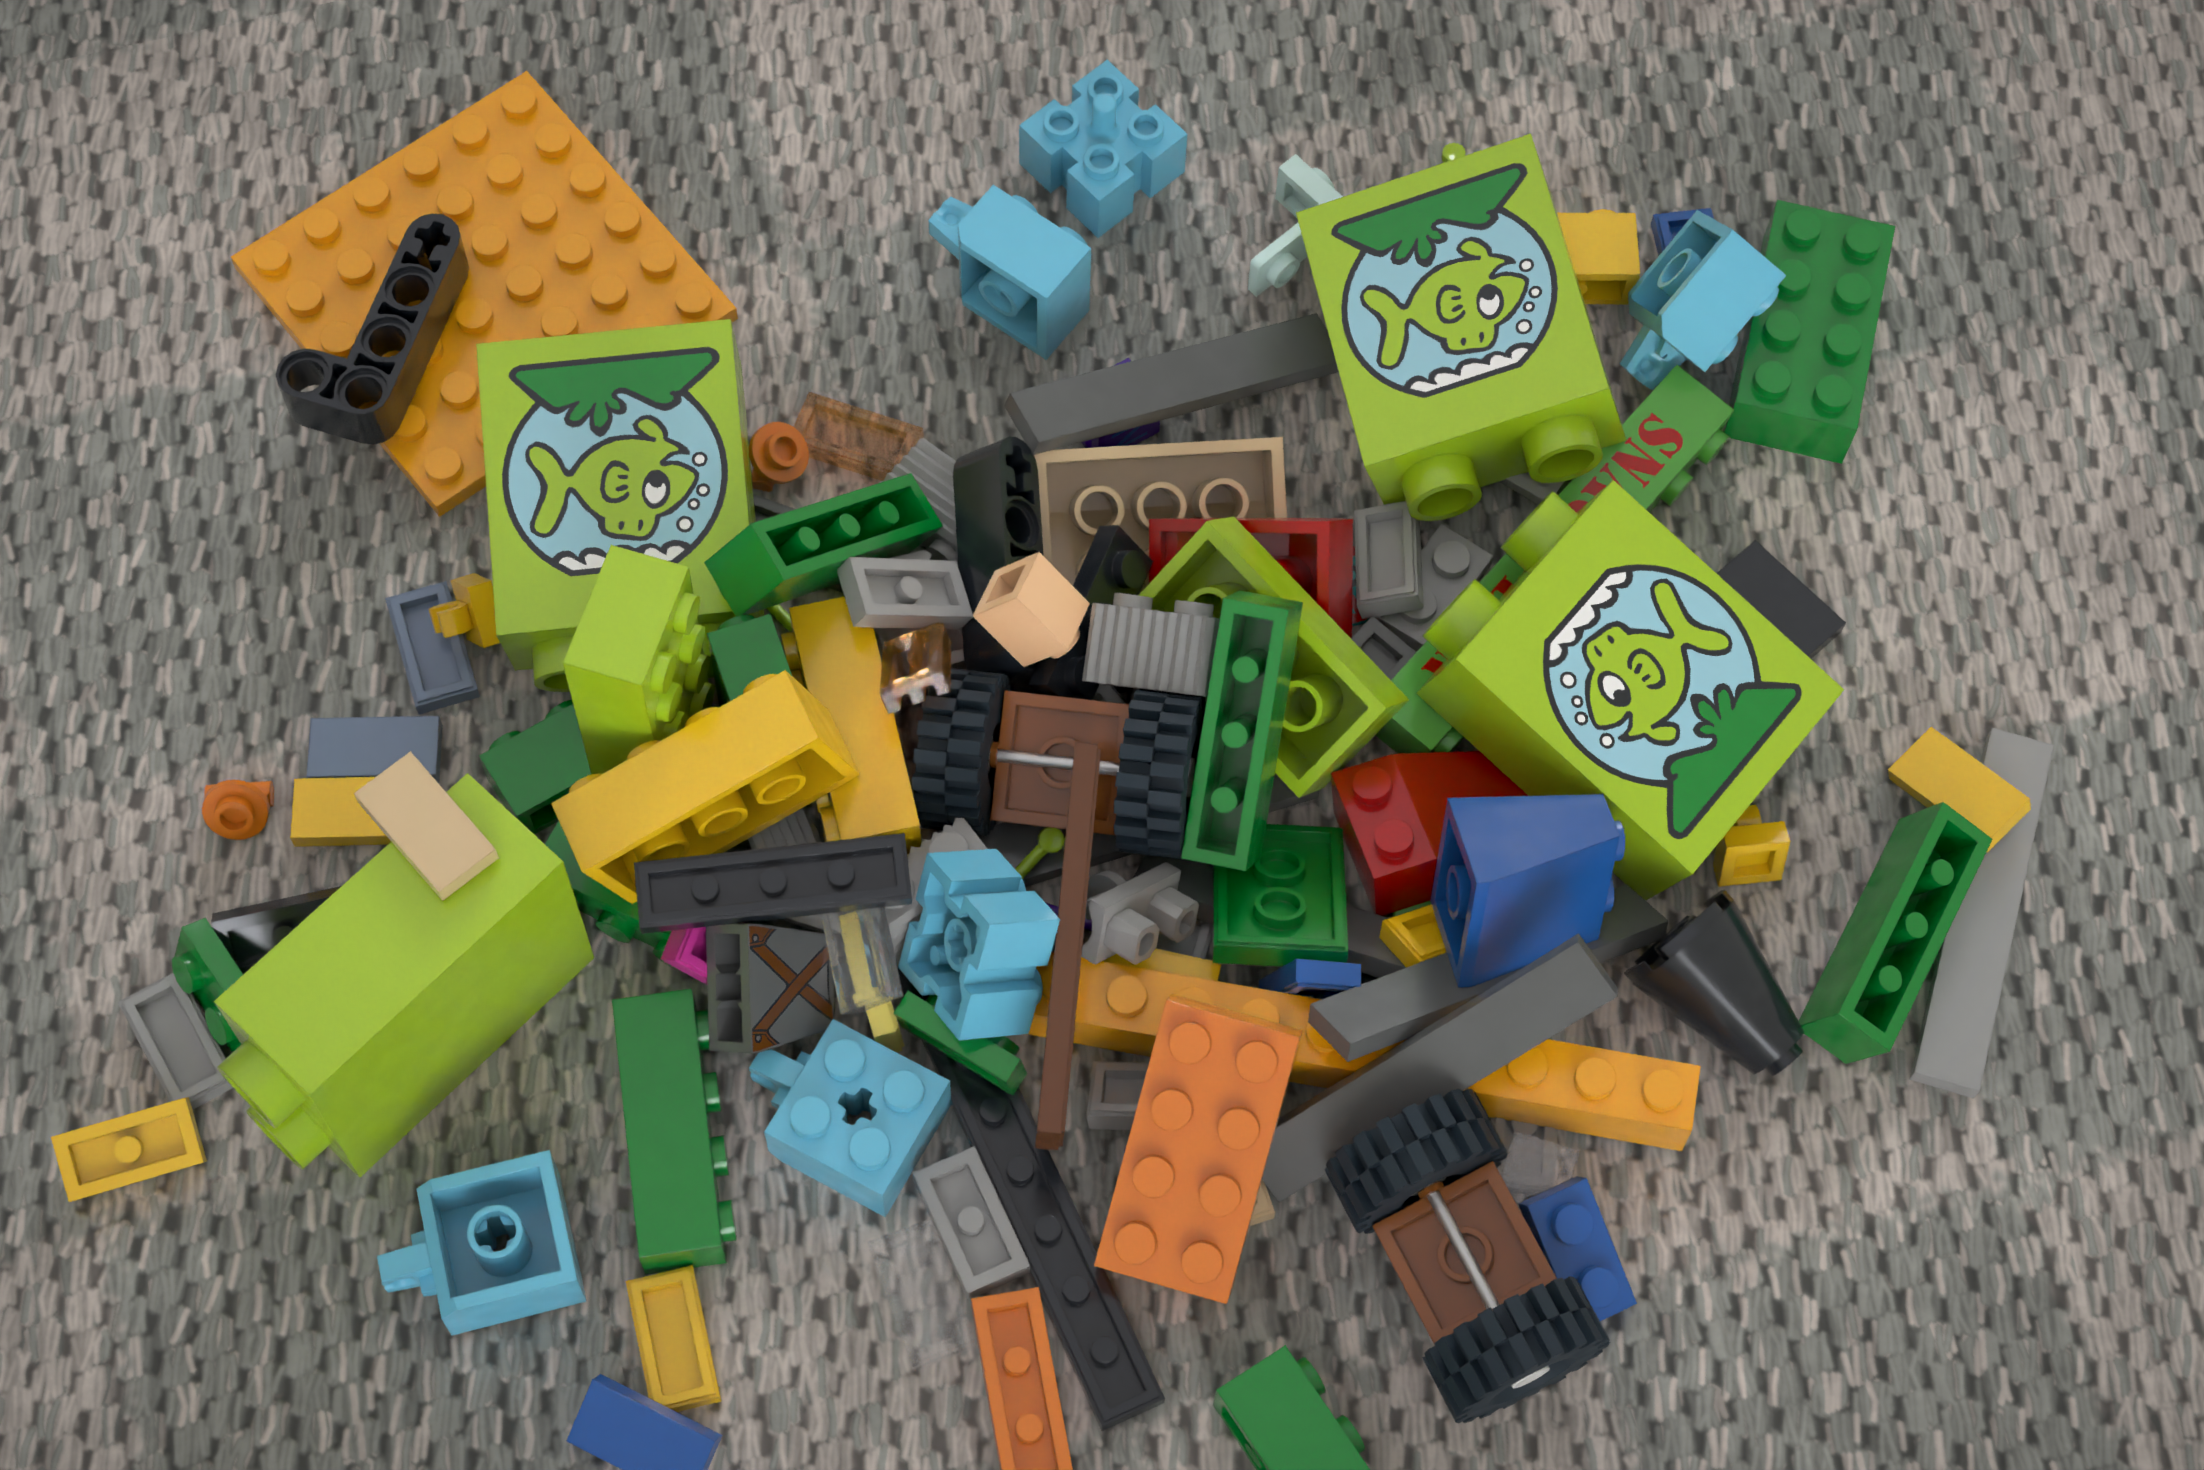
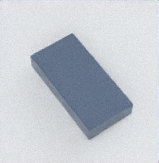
(434, 665)
(372, 745)

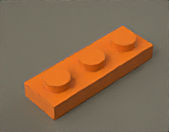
(1020, 1381)

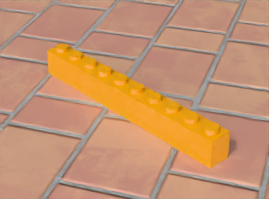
(1547, 1086)

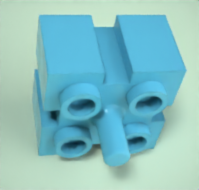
(1102, 148)
(979, 943)

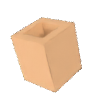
(1032, 610)

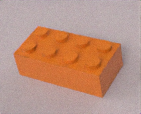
(1198, 1148)

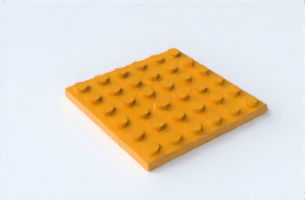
(548, 250)

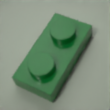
(207, 970)
(988, 1057)

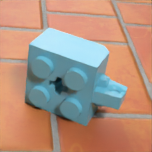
(1017, 267)
(1697, 299)
(844, 1078)
(456, 1248)

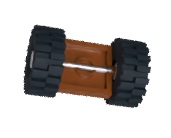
(1011, 759)
(1465, 1255)

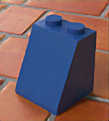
(1522, 878)

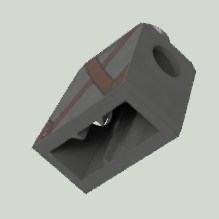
(766, 986)

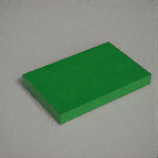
(1285, 902)

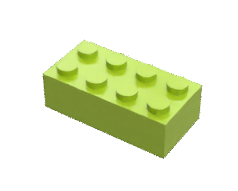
(636, 657)
(1335, 689)

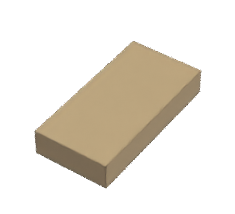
(426, 826)

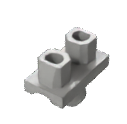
(1134, 912)

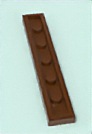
(1068, 948)

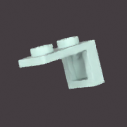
(1297, 190)

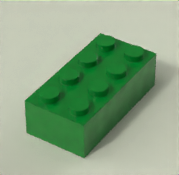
(1812, 349)

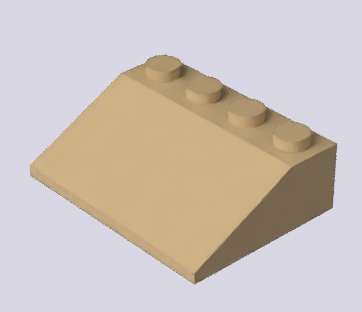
(1152, 481)

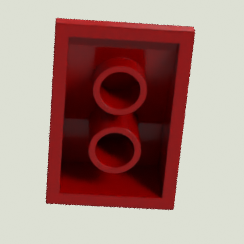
(1309, 549)
(1396, 817)

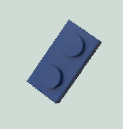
(1578, 1244)

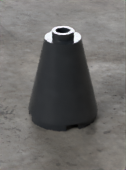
(1722, 987)

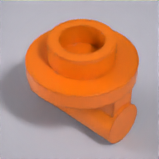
(777, 455)
(237, 807)

